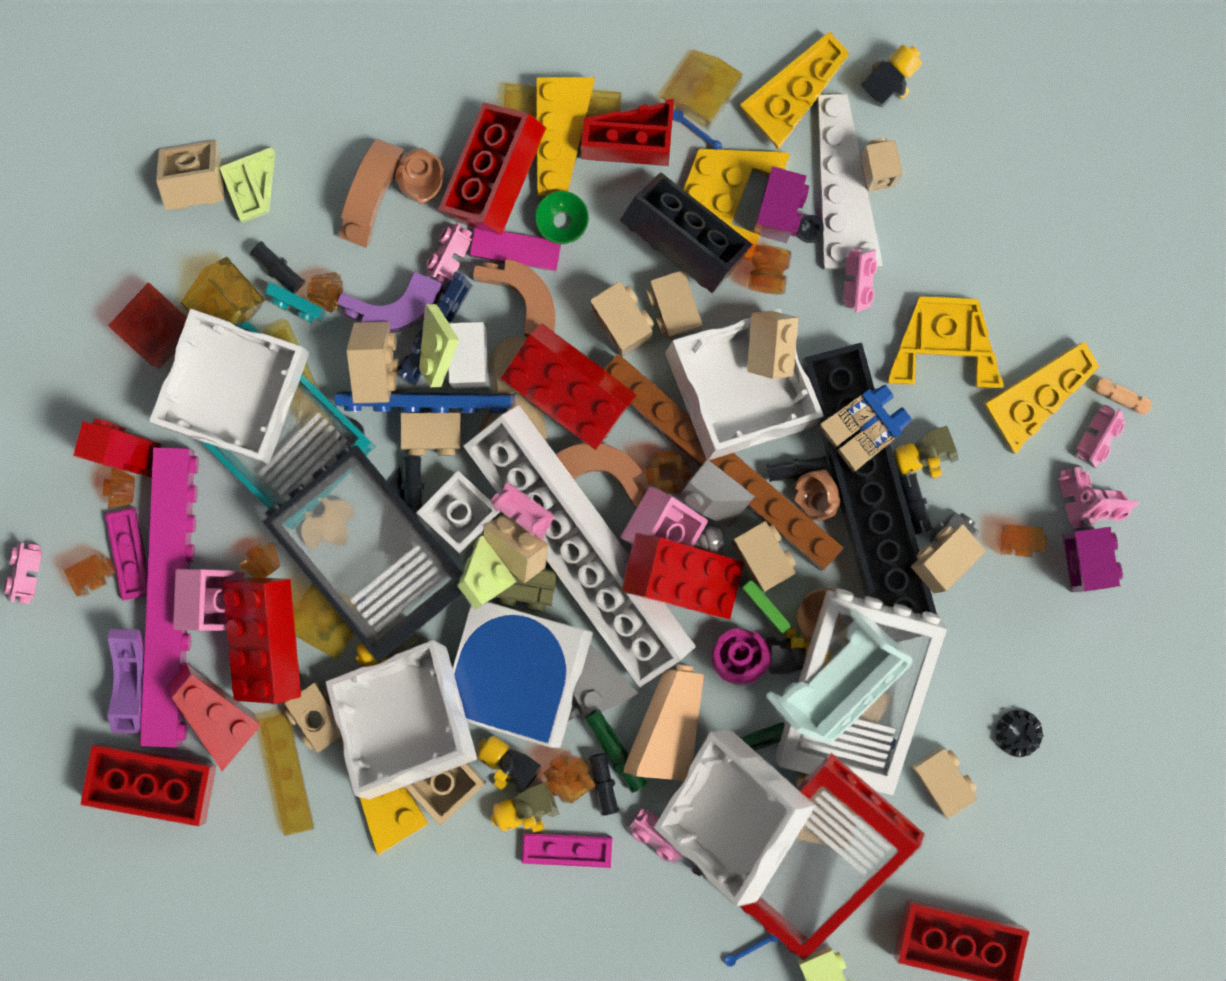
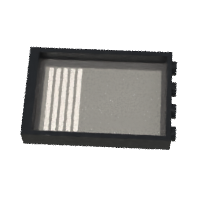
(365, 552)

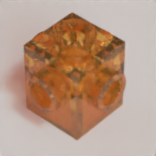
(675, 464)
(568, 778)

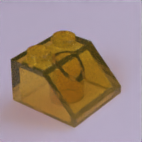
(703, 87)
(223, 293)
(320, 624)

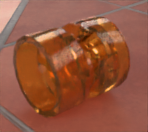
(769, 271)

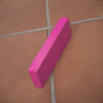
(528, 250)
(128, 553)
(567, 850)

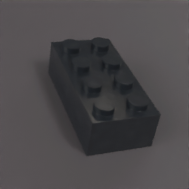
(685, 232)

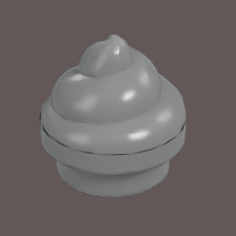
(710, 540)

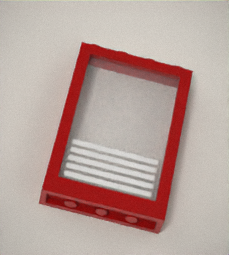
(835, 861)

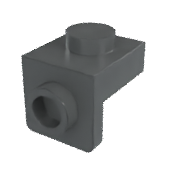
(954, 520)

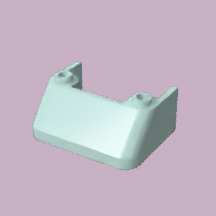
(846, 684)

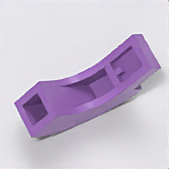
(403, 313)
(128, 668)

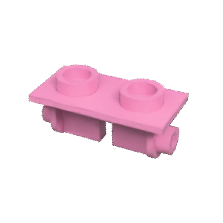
(451, 242)
(863, 266)
(1107, 426)
(1073, 486)
(1106, 504)
(523, 510)
(19, 583)
(646, 833)

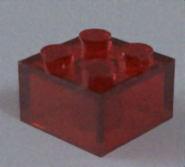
(150, 325)

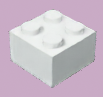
(470, 359)
(458, 514)

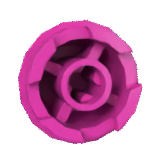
(741, 657)

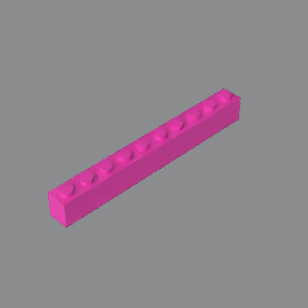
(169, 550)

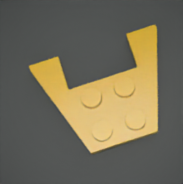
(721, 178)
(946, 329)

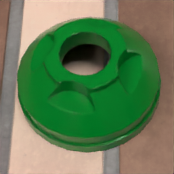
(558, 203)

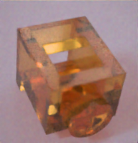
(1023, 540)
(89, 574)

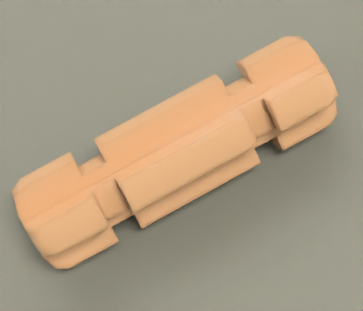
(1123, 396)

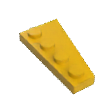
(790, 94)
(561, 109)
(1032, 400)
(392, 817)

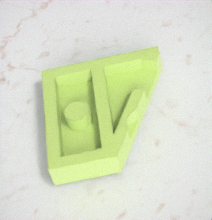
(250, 183)
(437, 346)
(484, 575)

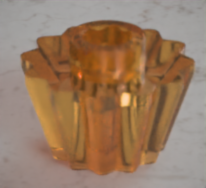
(325, 290)
(119, 488)
(261, 560)

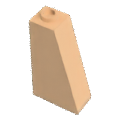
(669, 728)

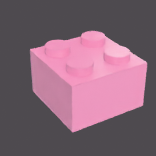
(664, 518)
(200, 598)

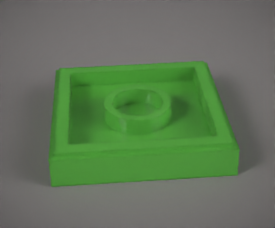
(765, 606)

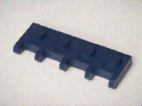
(450, 303)

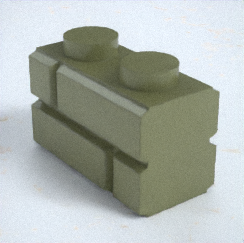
(536, 591)

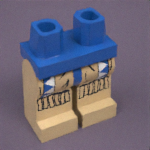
(871, 420)

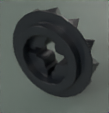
(1005, 735)

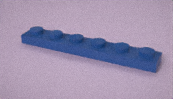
(438, 402)

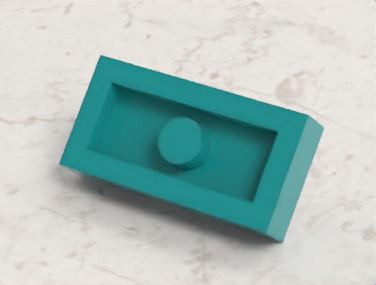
(306, 310)

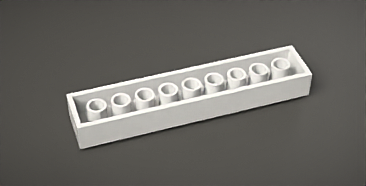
(581, 547)

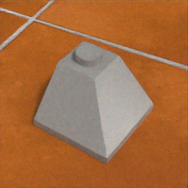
(716, 495)

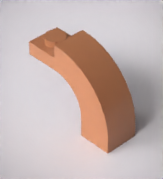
(367, 192)
(528, 285)
(607, 459)

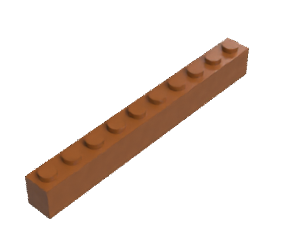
(768, 502)

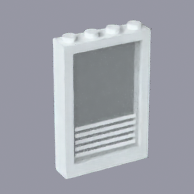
(881, 736)

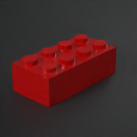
(492, 168)
(568, 386)
(682, 576)
(261, 640)
(148, 784)
(960, 943)

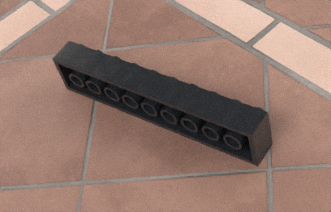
(872, 494)

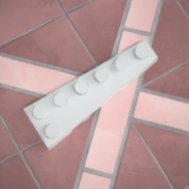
(843, 186)

